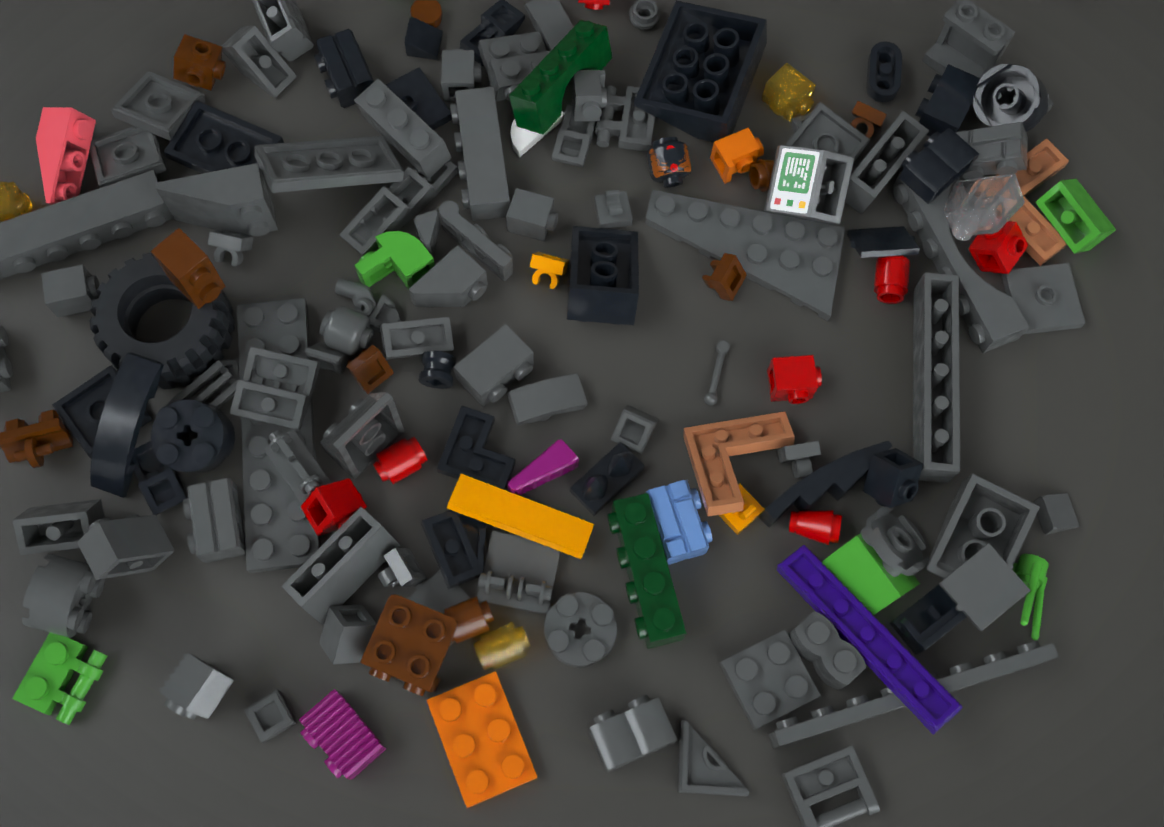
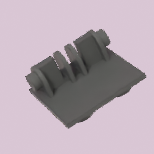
(518, 573)

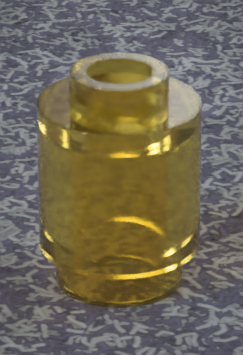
(502, 646)

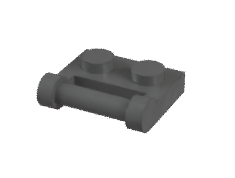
(828, 778)

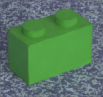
(1075, 215)

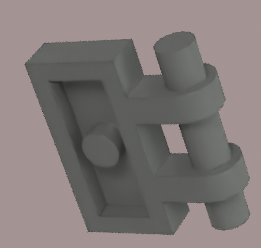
(636, 125)

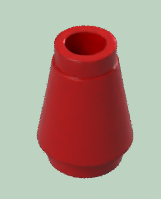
(816, 525)

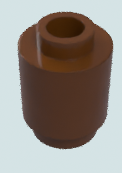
(471, 618)

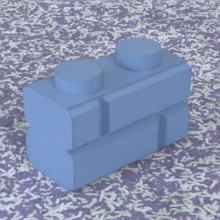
(679, 521)

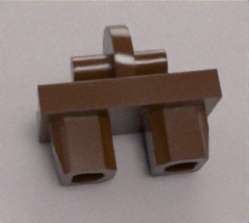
(34, 441)

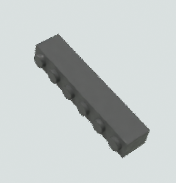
(81, 223)
(936, 377)

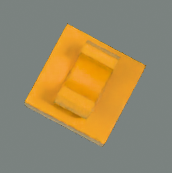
(548, 265)
(740, 520)

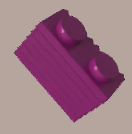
(341, 735)

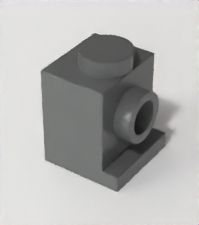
(588, 95)

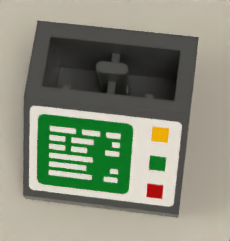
(809, 184)

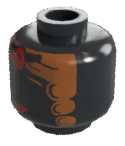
(669, 161)

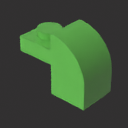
(397, 253)

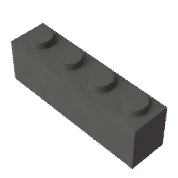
(482, 153)

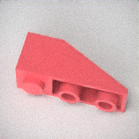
(63, 151)

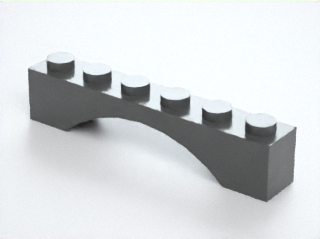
(989, 313)

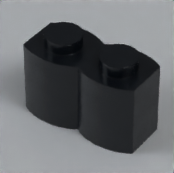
(938, 165)

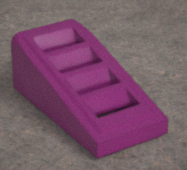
(546, 467)

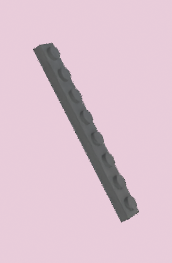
(861, 708)

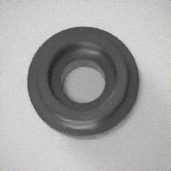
(647, 8)

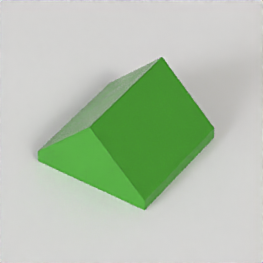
(865, 577)

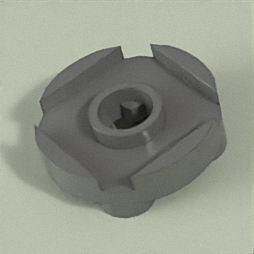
(895, 542)
(562, 640)

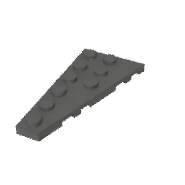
(774, 249)

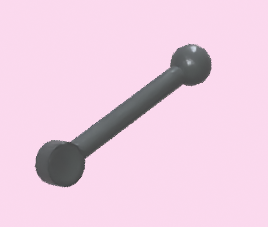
(722, 348)

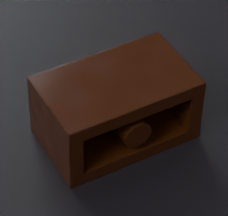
(188, 268)

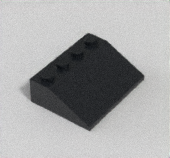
(703, 69)

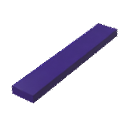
(877, 646)

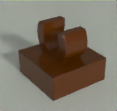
(868, 116)
(727, 276)
(369, 369)

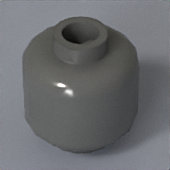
(346, 330)

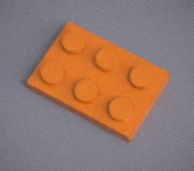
(481, 739)

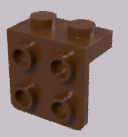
(409, 644)

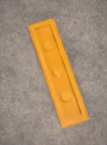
(520, 516)

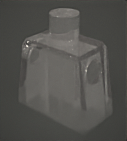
(982, 205)

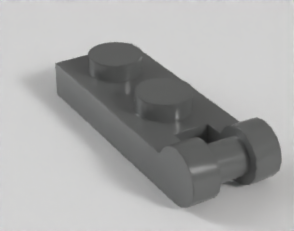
(476, 241)

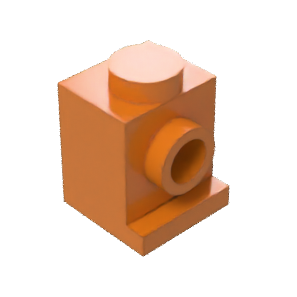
(736, 153)

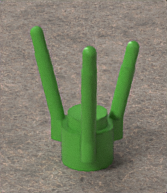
(1032, 572)

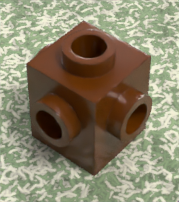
(198, 62)

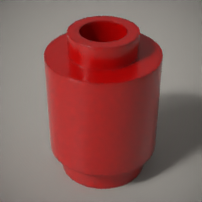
(891, 278)
(400, 460)

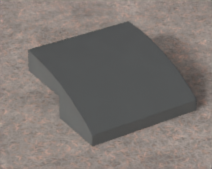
(275, 388)

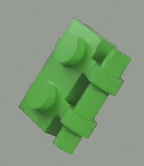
(51, 673)

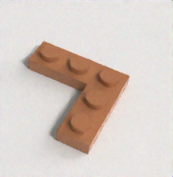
(1041, 236)
(713, 444)

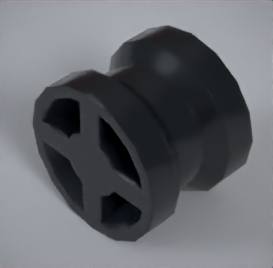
(437, 369)

